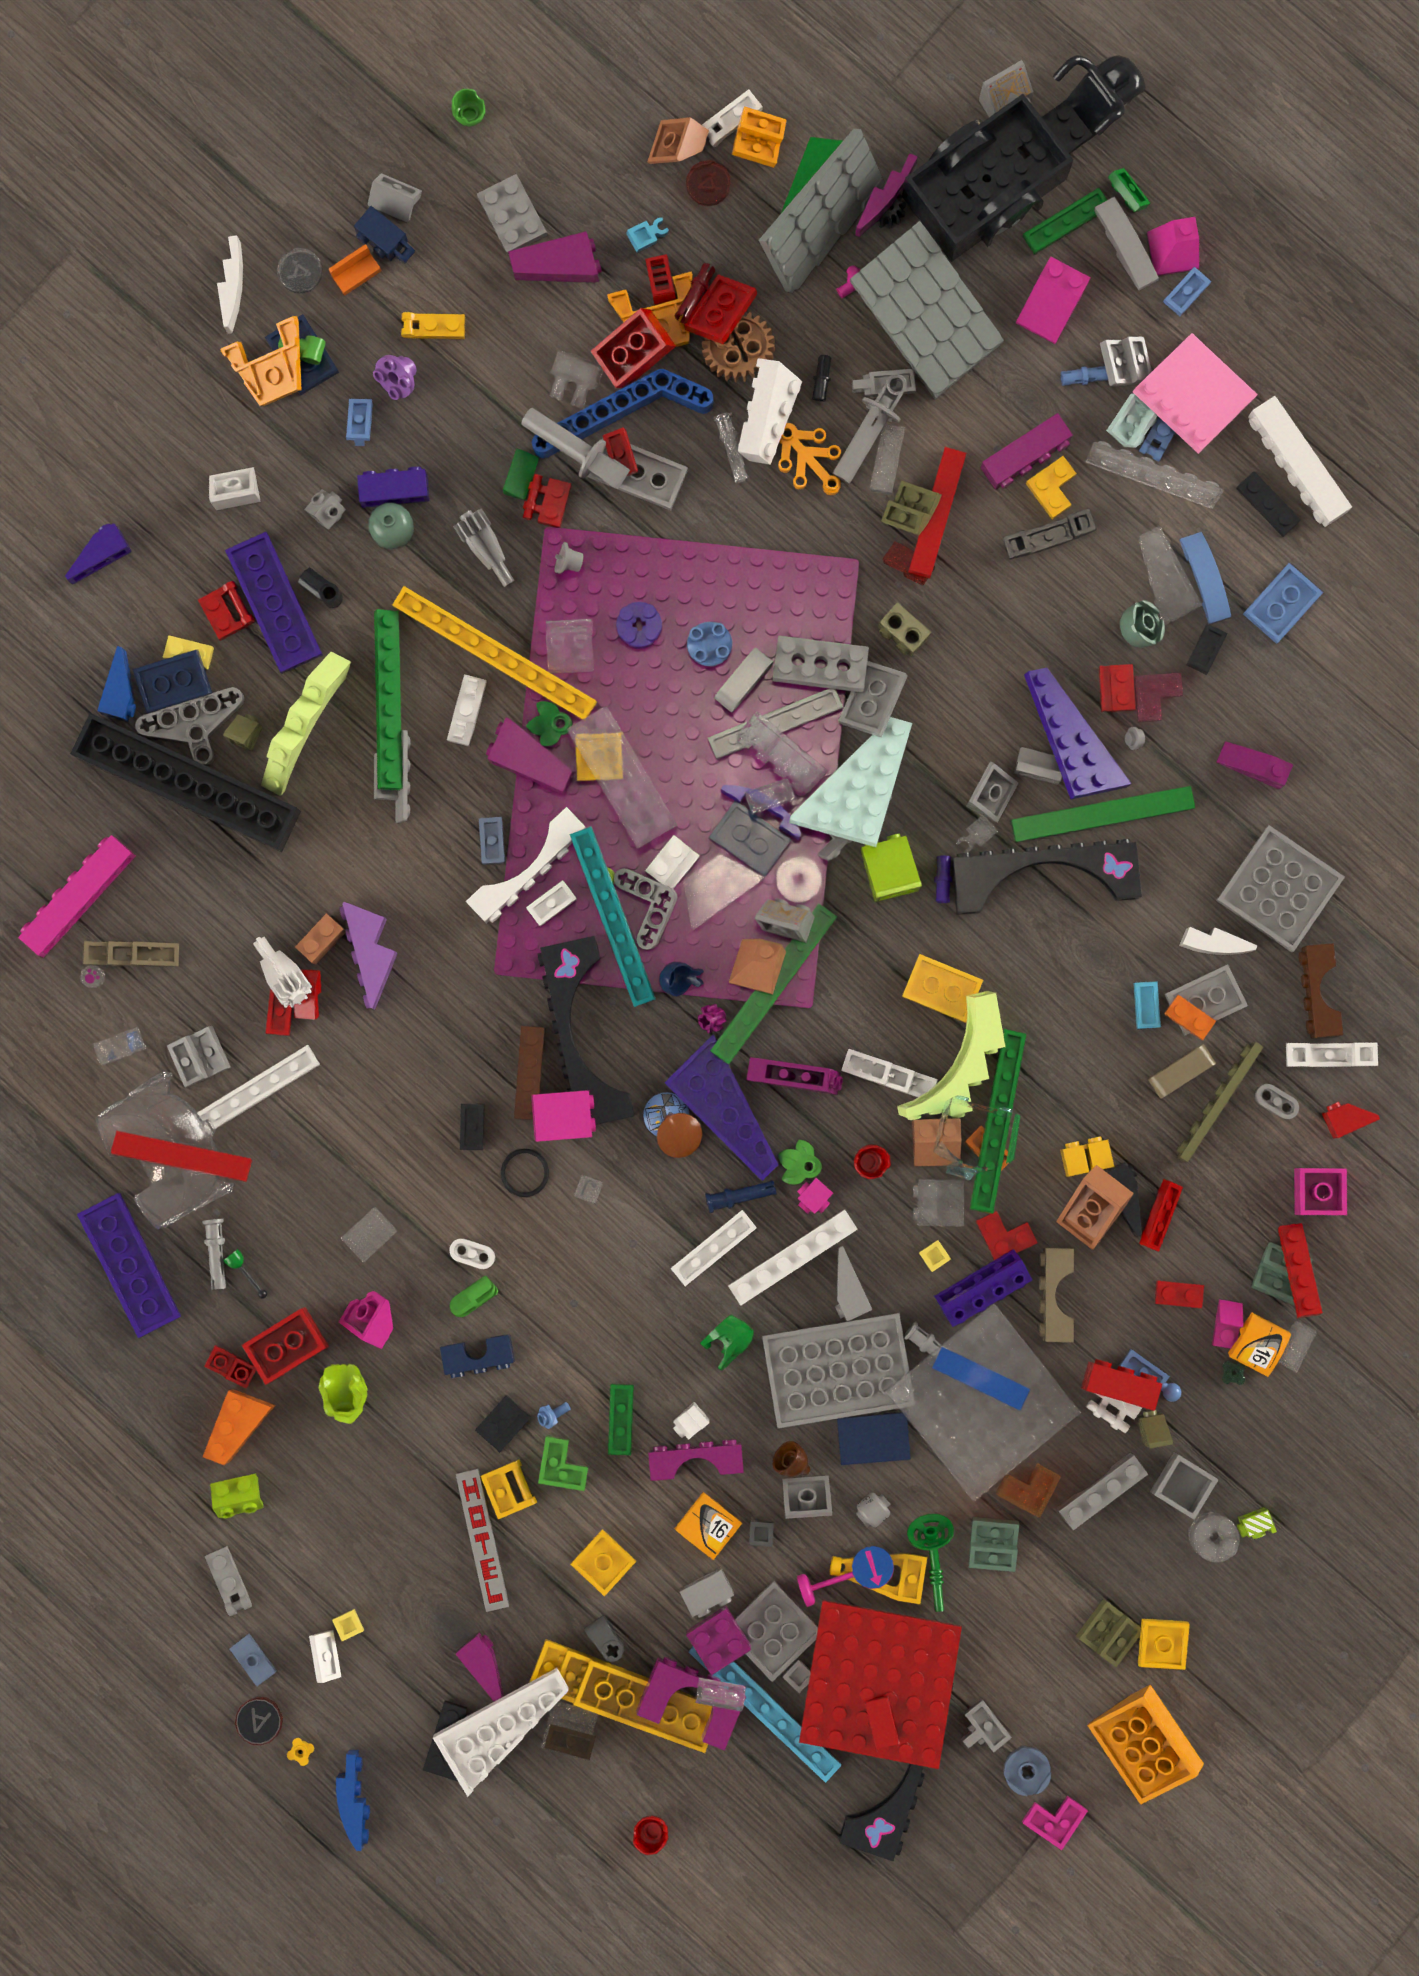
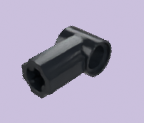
(320, 587)

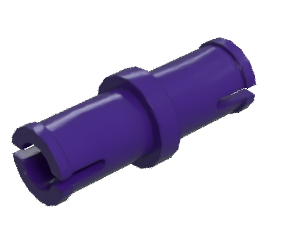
(943, 879)

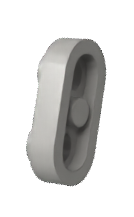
(1276, 1101)

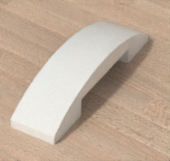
(1331, 1054)

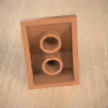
(1094, 1207)

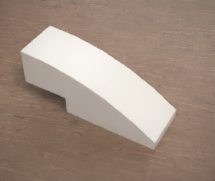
(1216, 942)

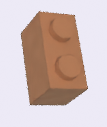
(320, 939)

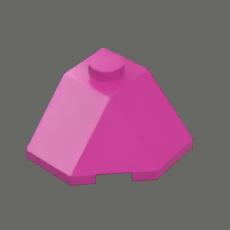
(369, 1319)

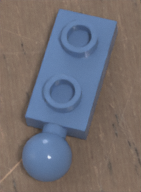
(1136, 1362)

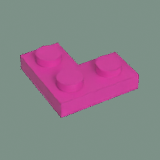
(1057, 1827)

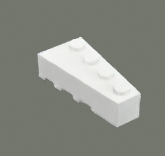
(768, 411)

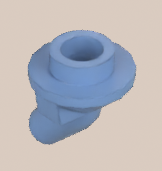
(547, 1416)

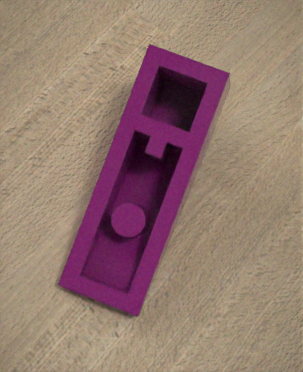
(1255, 764)
(481, 1662)

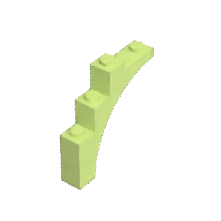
(301, 719)
(981, 1037)

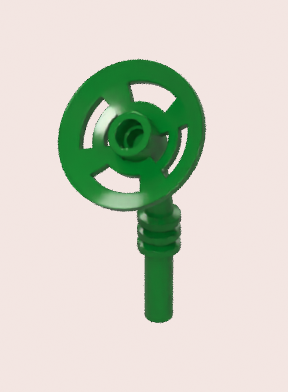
(934, 1543)

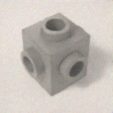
(325, 508)

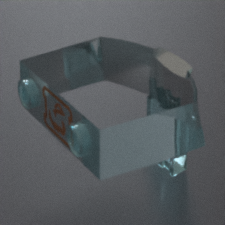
(965, 1170)

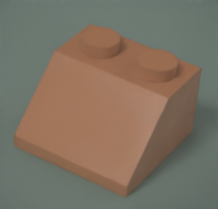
(924, 1141)

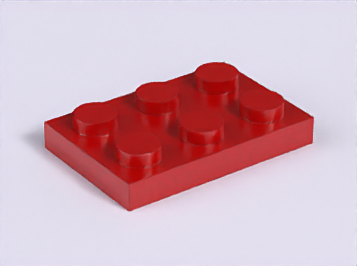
(720, 309)

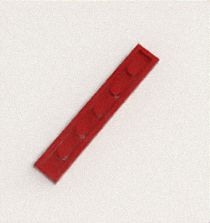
(930, 538)
(181, 1156)

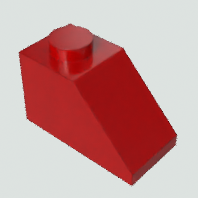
(1346, 1118)

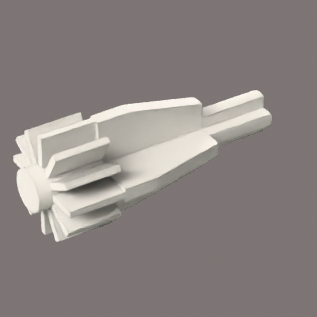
(282, 974)

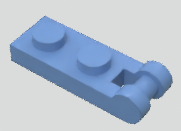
(1161, 434)

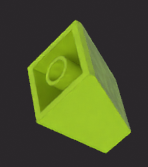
(891, 868)

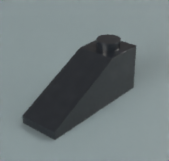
(1131, 1213)

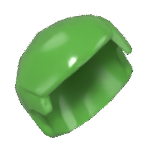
(468, 107)

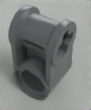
(602, 1635)

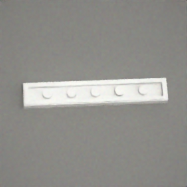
(260, 1087)

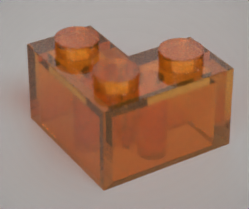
(1031, 1495)

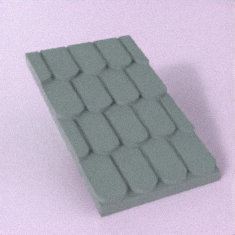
(821, 205)
(927, 310)

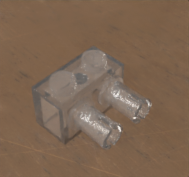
(573, 368)

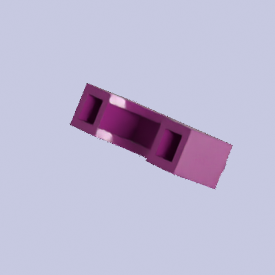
(725, 1457)

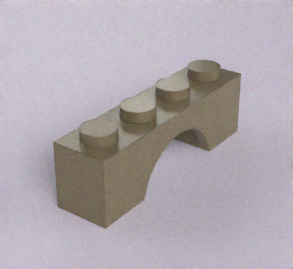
(1056, 1265)

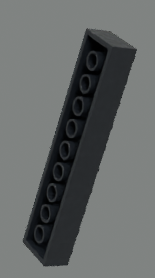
(185, 782)

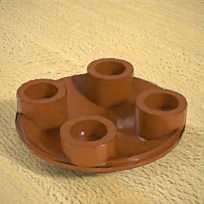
(679, 1135)

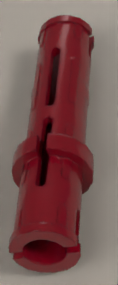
(698, 286)

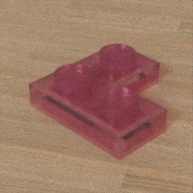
(1150, 690)

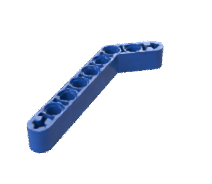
(634, 403)

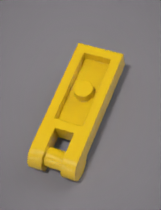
(433, 326)

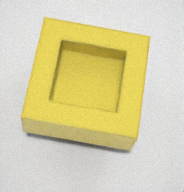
(934, 1256)
(348, 1625)

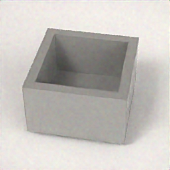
(1184, 1485)

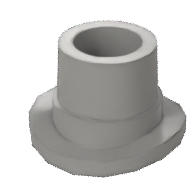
(568, 559)

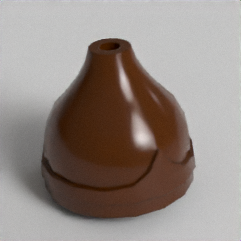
(791, 1460)

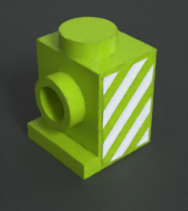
(1256, 1523)

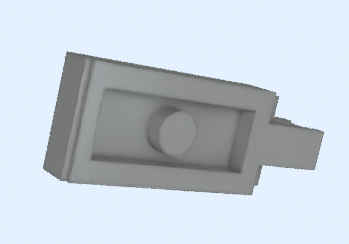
(874, 382)

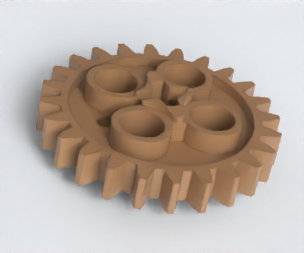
(757, 338)

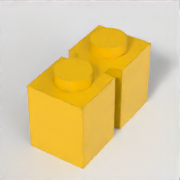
(1075, 1158)

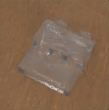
(939, 1202)

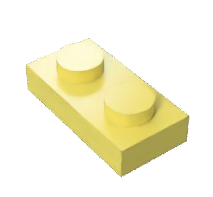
(177, 646)

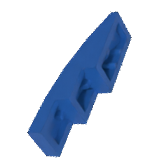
(981, 1378)

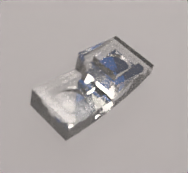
(119, 1046)

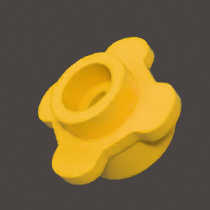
(298, 1745)

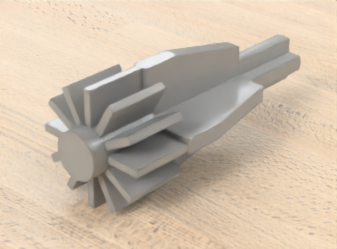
(477, 533)

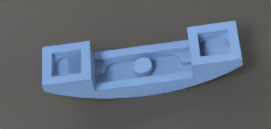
(1207, 577)

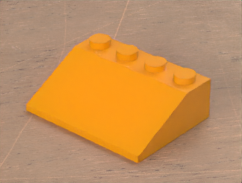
(1146, 1745)

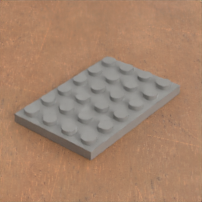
(835, 1369)

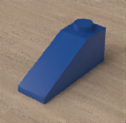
(118, 692)

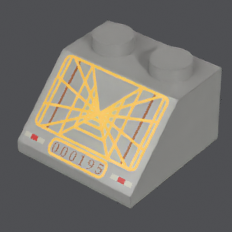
(1005, 88)
(785, 920)

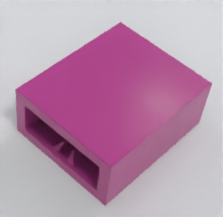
(562, 1115)

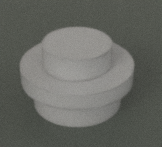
(1134, 738)

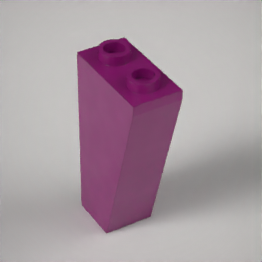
(557, 260)
(526, 757)
(794, 1076)

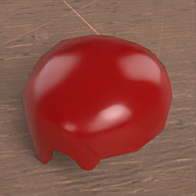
(871, 1161)
(650, 1835)

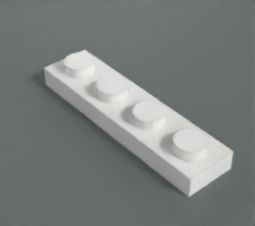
(713, 1248)

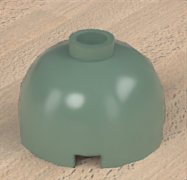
(391, 525)
(1141, 625)

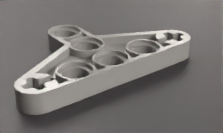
(181, 728)

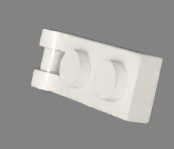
(729, 117)

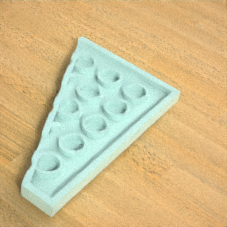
(859, 791)

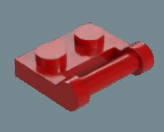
(219, 613)

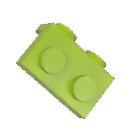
(236, 1496)

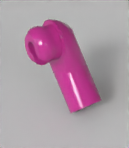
(848, 288)

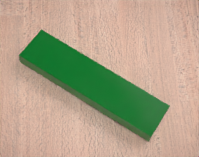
(1064, 222)

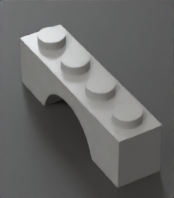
(1101, 1493)

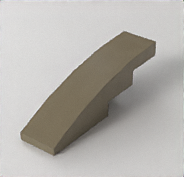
(131, 954)

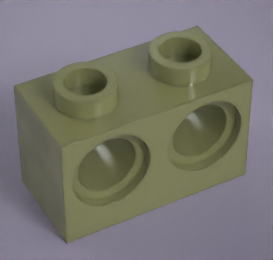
(909, 625)

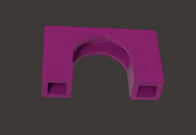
(669, 1678)

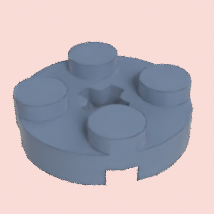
(1030, 1784)

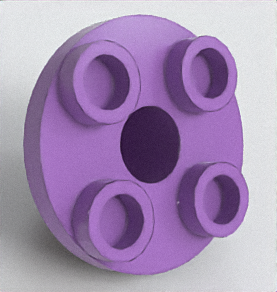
(395, 375)

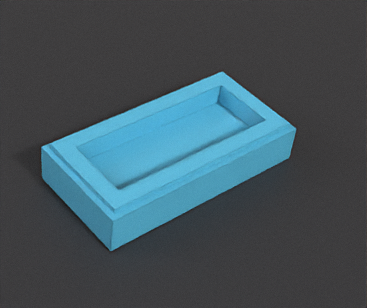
(1147, 1005)

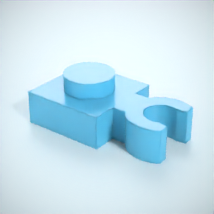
(644, 236)

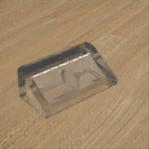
(769, 796)

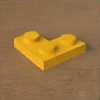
(1046, 486)

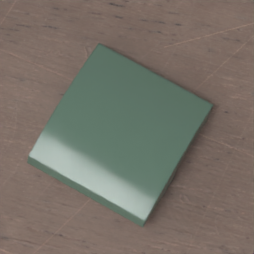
(1272, 1274)
(993, 1544)

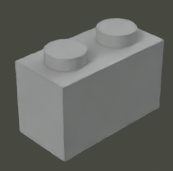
(707, 1592)

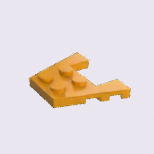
(664, 312)
(275, 373)

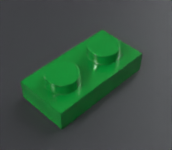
(1125, 185)

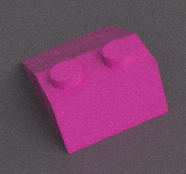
(1053, 300)

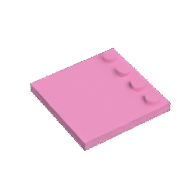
(1195, 393)

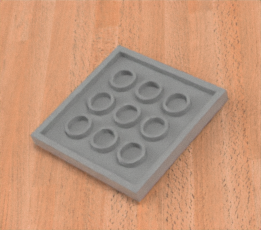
(1280, 888)

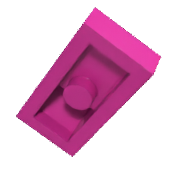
(1227, 1323)

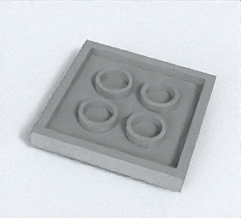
(776, 1630)

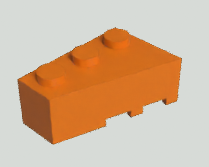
(235, 1424)

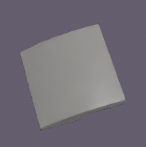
(1126, 361)
(198, 1056)

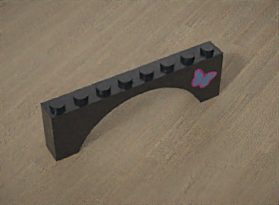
(1110, 864)
(564, 969)
(881, 1827)

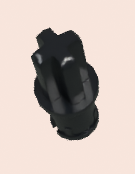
(822, 378)

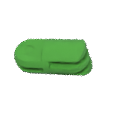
(473, 1297)

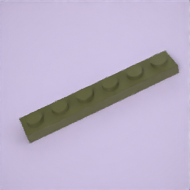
(1213, 1109)

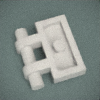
(1116, 1422)

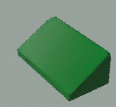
(520, 474)

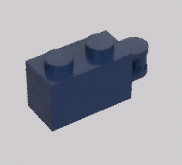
(383, 236)

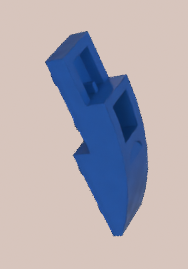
(352, 1809)

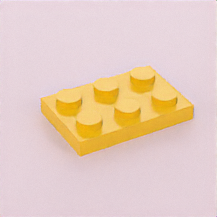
(941, 987)

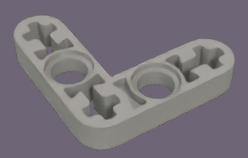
(653, 897)

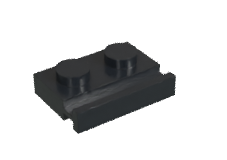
(503, 1423)

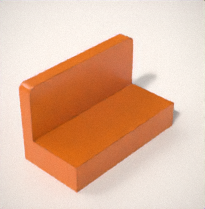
(354, 270)

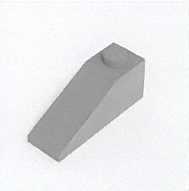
(850, 1294)

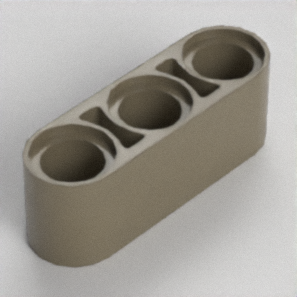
(1182, 1071)

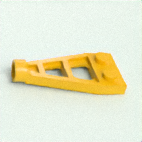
(910, 1580)

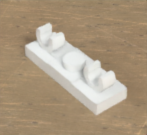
(466, 710)

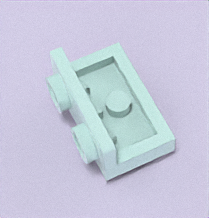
(1132, 422)

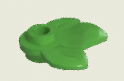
(796, 1161)

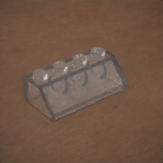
(781, 752)

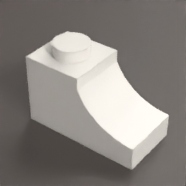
(690, 1421)

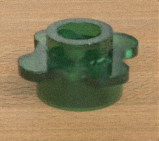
(1227, 1373)

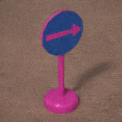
(870, 1567)

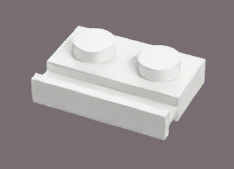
(672, 863)

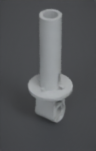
(882, 410)
(590, 457)

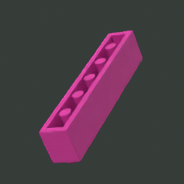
(76, 896)

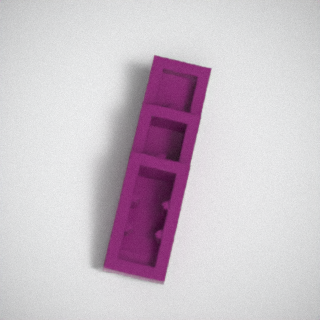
(883, 199)

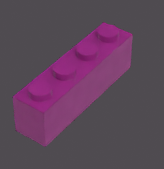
(1027, 451)

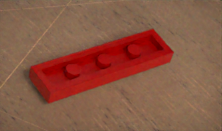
(1299, 1270)

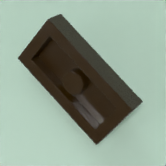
(570, 1742)

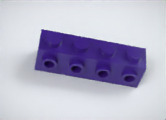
(983, 1288)

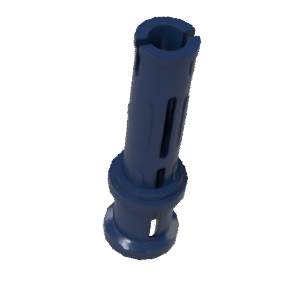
(729, 1198)

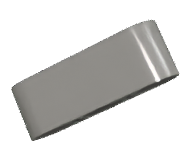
(743, 680)

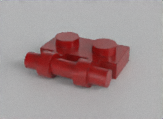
(553, 504)

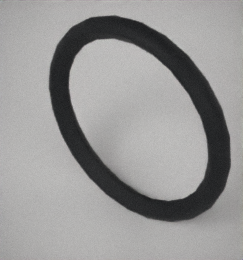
(524, 1194)

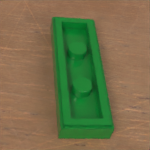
(620, 1419)

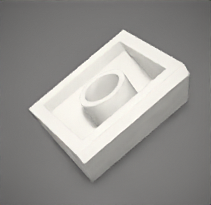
(233, 489)

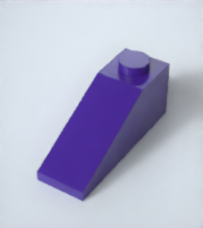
(100, 551)

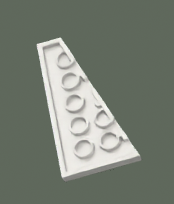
(490, 1734)

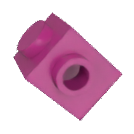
(814, 1196)

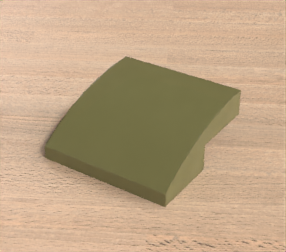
(911, 508)
(1109, 1633)

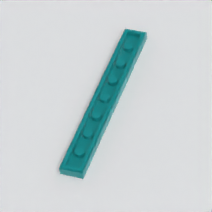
(612, 916)

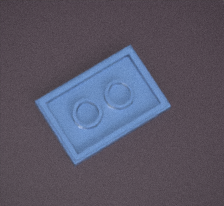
(1282, 603)

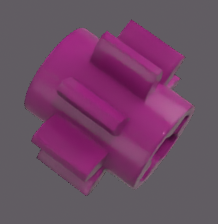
(712, 1018)

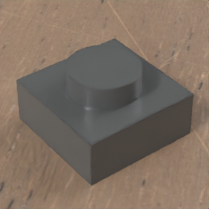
(761, 1533)

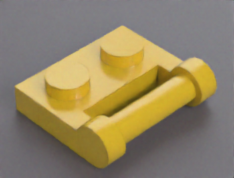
(501, 1493)

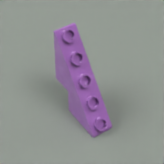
(373, 960)

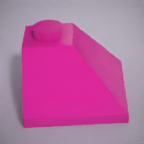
(1174, 246)

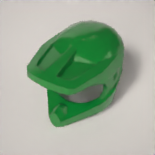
(735, 1336)

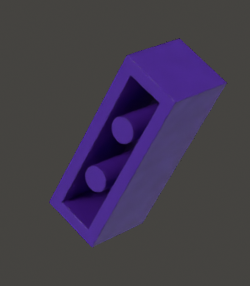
(393, 487)

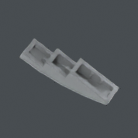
(1127, 243)

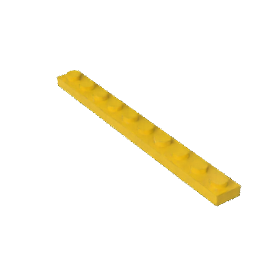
(494, 653)

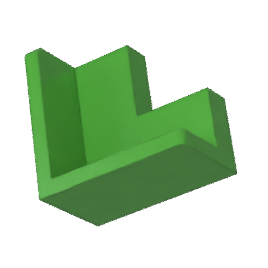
(556, 1471)

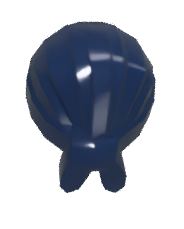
(678, 977)

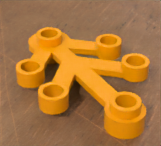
(807, 455)

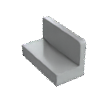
(393, 197)
(1038, 766)

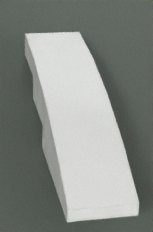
(231, 290)
(887, 1074)

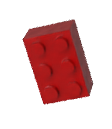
(633, 348)
(285, 1345)
(1122, 1384)

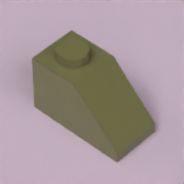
(243, 731)
(1154, 1429)

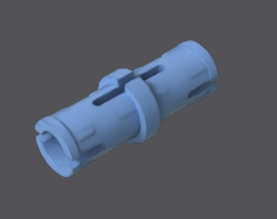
(1083, 375)

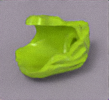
(343, 1392)

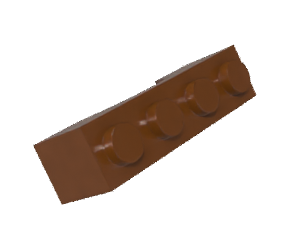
(1316, 963)
(529, 1070)

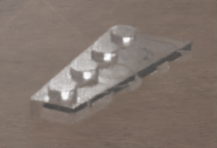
(1169, 582)

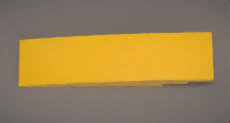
(617, 1693)

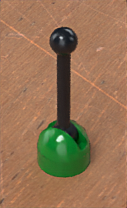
(235, 1261)

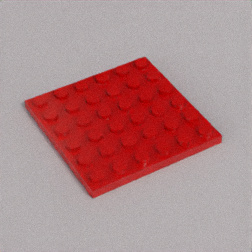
(873, 1656)

